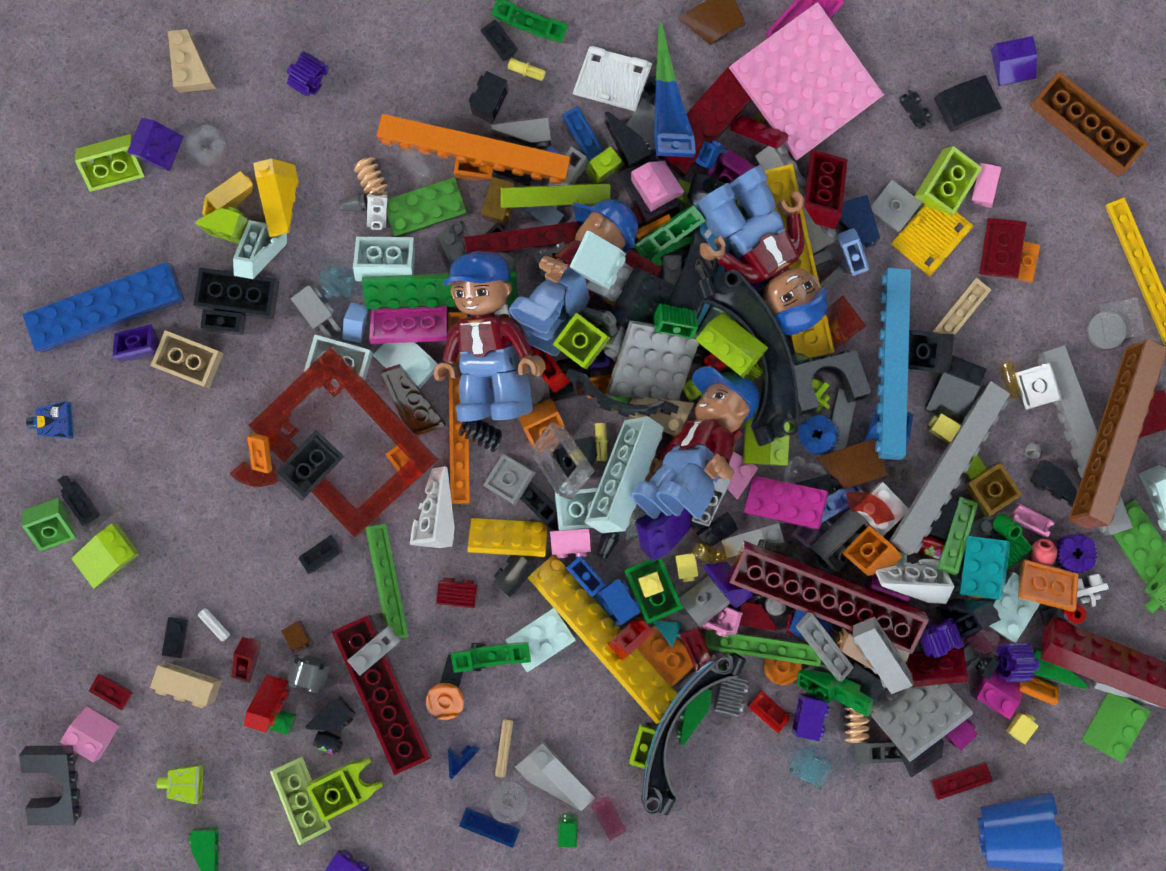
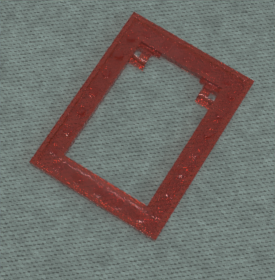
(322, 373)

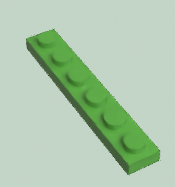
(386, 579)
(763, 647)

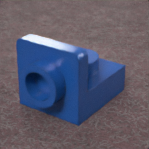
(709, 154)

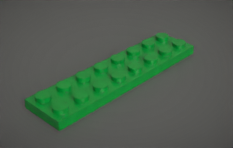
(416, 291)

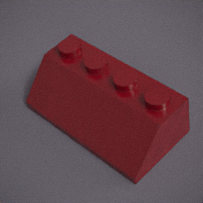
(825, 188)

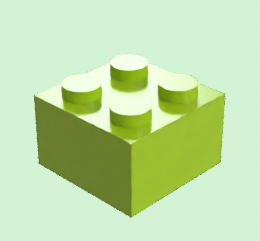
(581, 341)

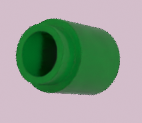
(1007, 526)

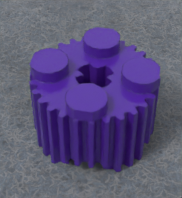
(306, 74)
(1085, 553)
(941, 638)
(1016, 662)

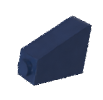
(859, 215)

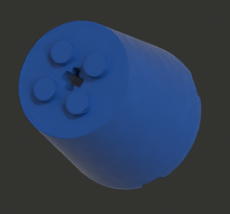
(1021, 834)

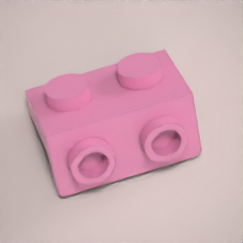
(724, 622)

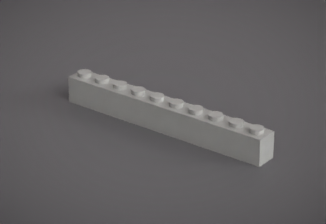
(1079, 424)
(949, 468)

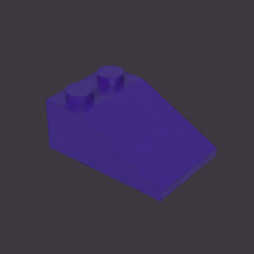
(662, 534)

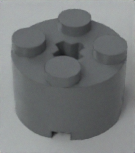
(308, 673)

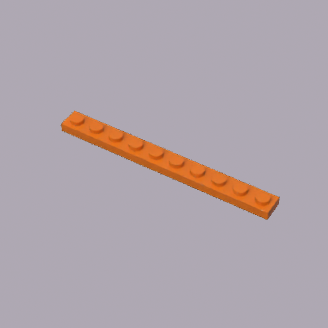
(458, 444)

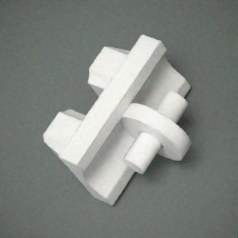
(376, 211)
(1096, 585)

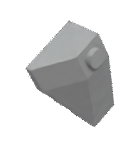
(550, 774)

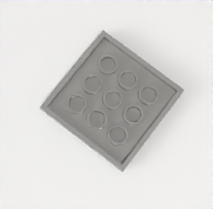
(652, 363)
(919, 716)

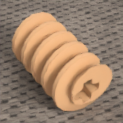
(370, 177)
(856, 726)

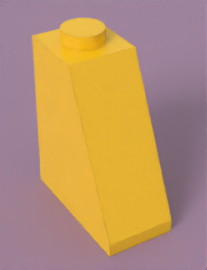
(228, 194)

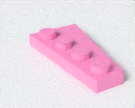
(742, 475)

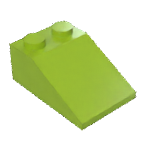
(105, 555)

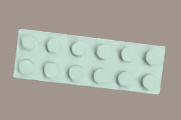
(625, 468)

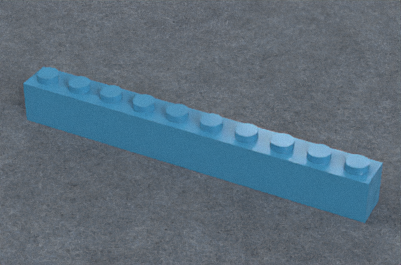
(893, 364)

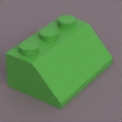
(1115, 726)

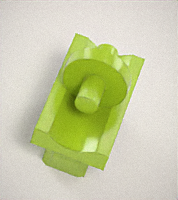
(819, 389)

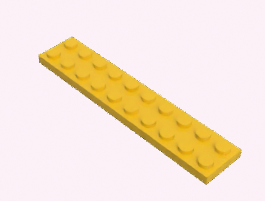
(818, 339)
(596, 631)

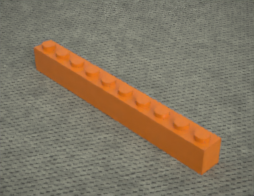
(473, 148)

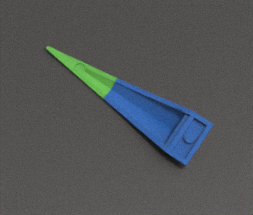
(671, 125)

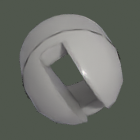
(1033, 450)

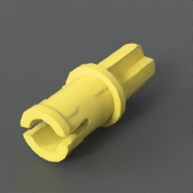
(526, 69)
(601, 441)

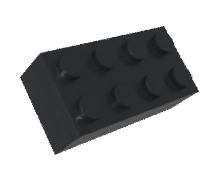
(236, 294)

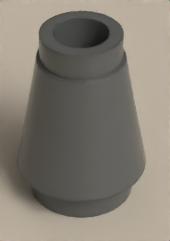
(356, 202)

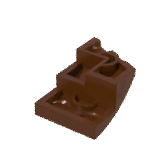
(714, 19)
(854, 464)

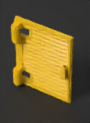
(930, 237)

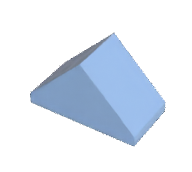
(355, 322)

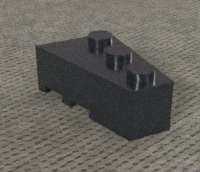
(969, 614)

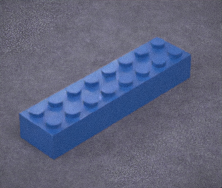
(103, 307)

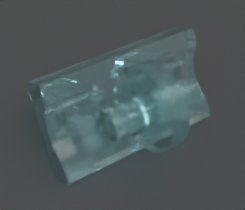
(334, 285)

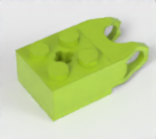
(346, 783)

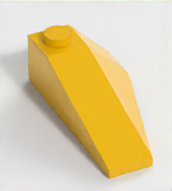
(277, 191)

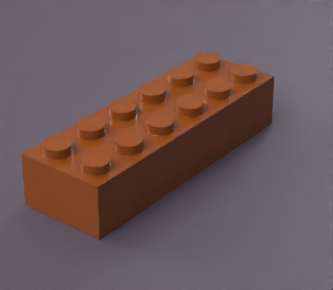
(1088, 124)

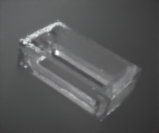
(542, 453)

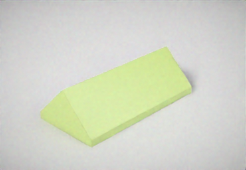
(302, 814)

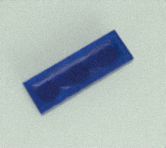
(489, 827)

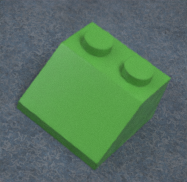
(48, 524)

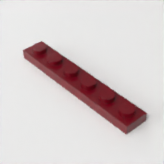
(522, 238)

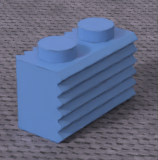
(853, 252)

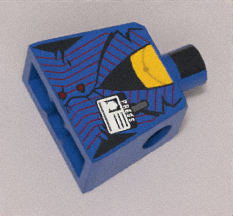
(53, 420)

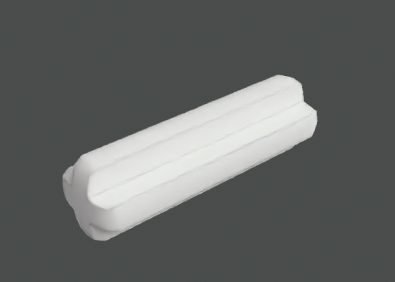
(214, 625)

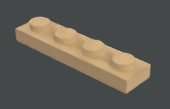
(963, 308)

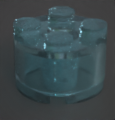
(810, 769)

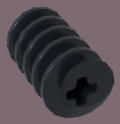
(482, 432)

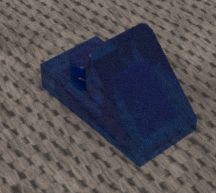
(456, 762)

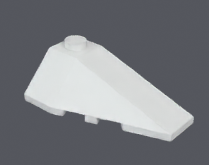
(436, 520)

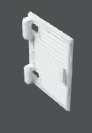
(612, 79)

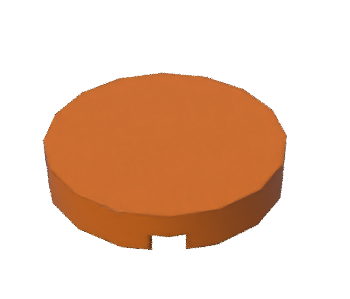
(787, 674)
(445, 701)

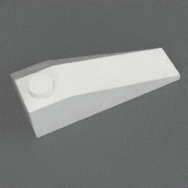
(918, 580)

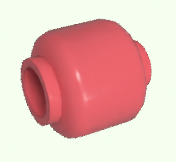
(1044, 552)

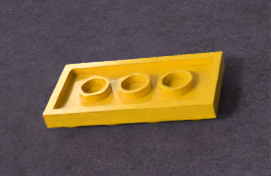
(507, 537)

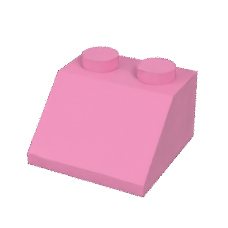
(656, 184)
(570, 542)
(90, 734)

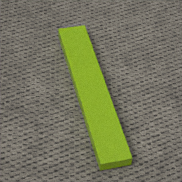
(554, 195)

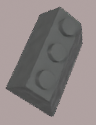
(838, 539)

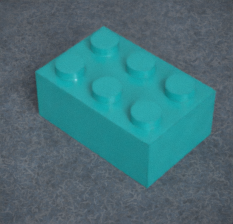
(985, 568)

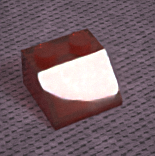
(843, 321)

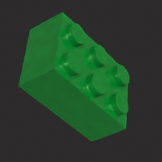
(661, 603)

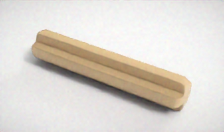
(504, 746)

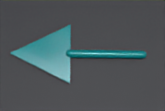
(668, 630)

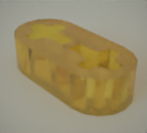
(708, 553)

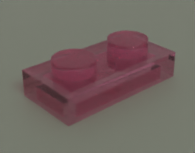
(608, 818)

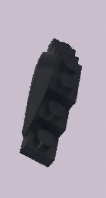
(608, 403)

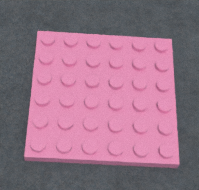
(806, 80)

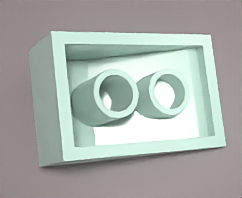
(598, 260)
(410, 357)
(573, 512)

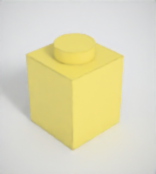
(943, 427)
(686, 567)
(650, 584)
(1022, 727)

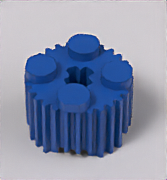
(811, 427)

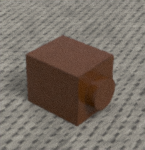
(296, 636)

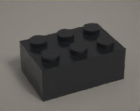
(645, 214)
(641, 297)

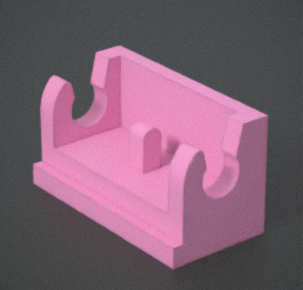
(986, 185)
(1032, 520)

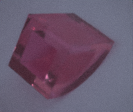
(984, 640)

